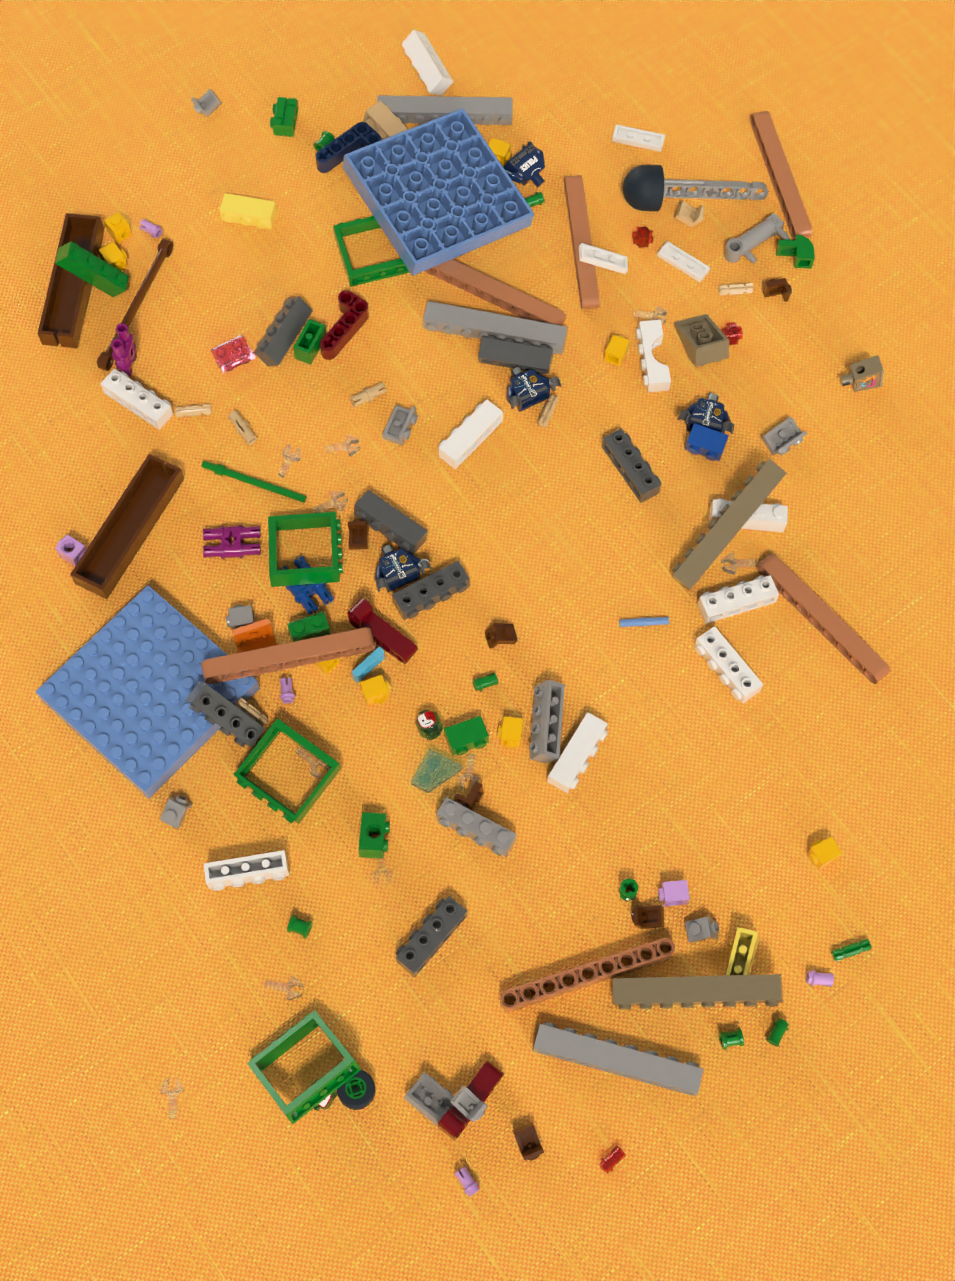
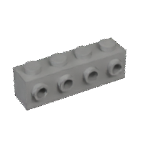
(547, 721)
(478, 828)

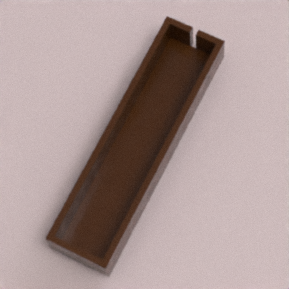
(66, 292)
(127, 526)

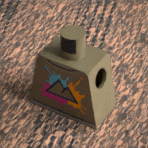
(864, 374)

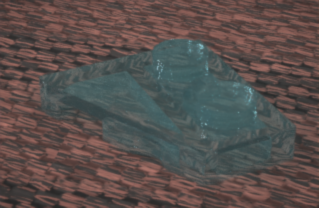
(434, 771)

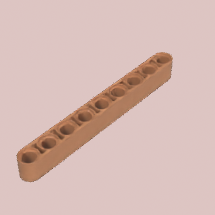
(780, 174)
(581, 234)
(497, 293)
(824, 619)
(287, 655)
(599, 975)

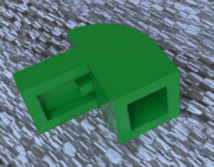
(800, 248)

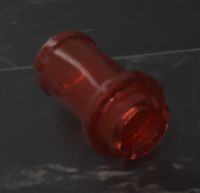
(612, 1159)

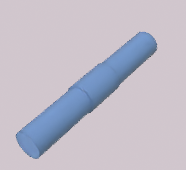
(643, 621)

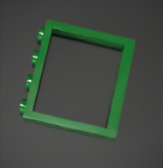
(369, 273)
(304, 575)
(277, 727)
(319, 1090)

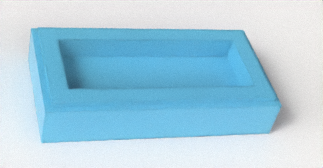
(368, 665)

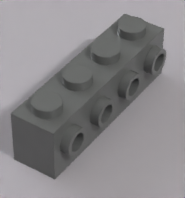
(283, 331)
(513, 355)
(631, 465)
(390, 522)
(431, 590)
(225, 714)
(431, 936)

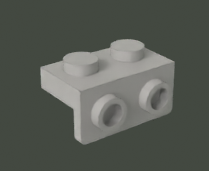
(399, 425)
(783, 436)
(429, 1098)

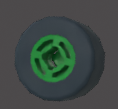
(357, 1096)

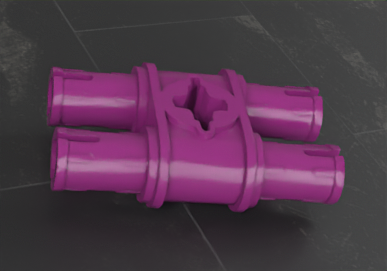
(123, 349)
(226, 534)

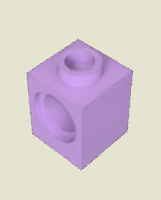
(67, 543)
(674, 893)

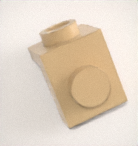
(689, 215)

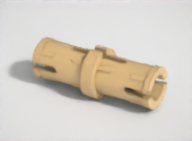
(368, 394)
(242, 427)

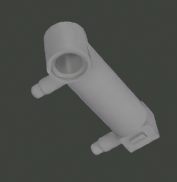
(742, 245)

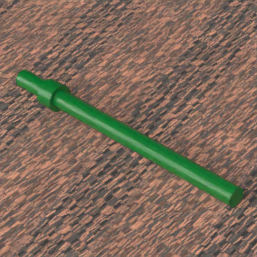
(222, 470)

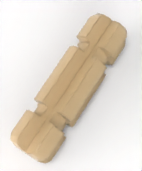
(734, 289)
(193, 410)
(548, 410)
(251, 711)

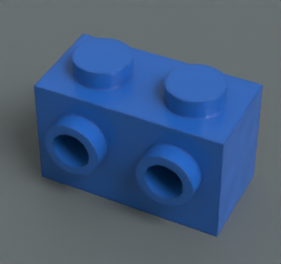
(706, 442)

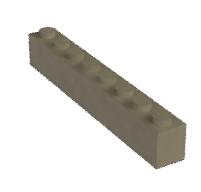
(729, 524)
(698, 991)

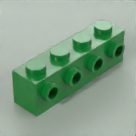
(91, 269)

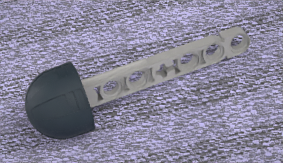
(646, 188)

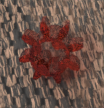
(642, 237)
(733, 333)

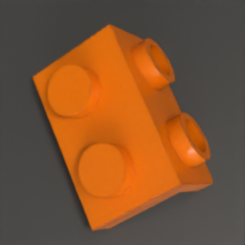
(254, 636)

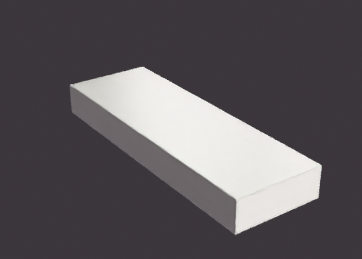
(638, 138)
(603, 258)
(683, 261)

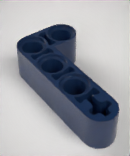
(351, 140)

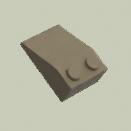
(702, 340)

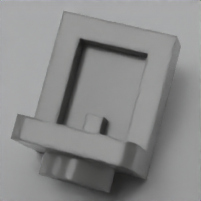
(206, 103)
(175, 810)
(702, 929)
(468, 1104)

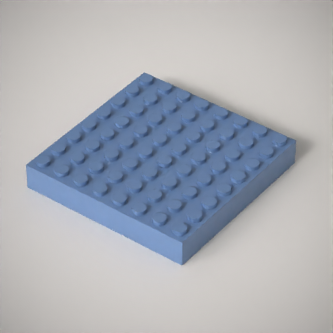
(437, 191)
(132, 687)

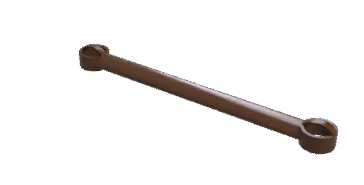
(164, 249)

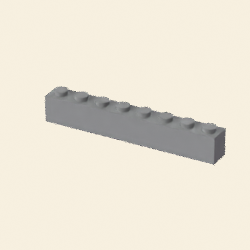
(427, 108)
(482, 324)
(618, 1059)

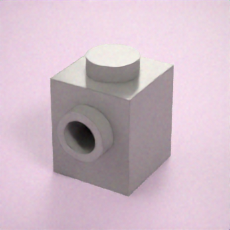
(240, 616)

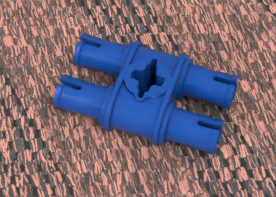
(303, 592)

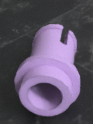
(154, 230)
(287, 695)
(817, 978)
(467, 1182)

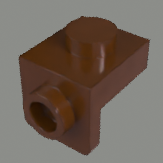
(776, 287)
(358, 535)
(500, 634)
(475, 795)
(648, 916)
(528, 1142)

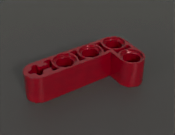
(330, 343)
(384, 635)
(481, 1086)

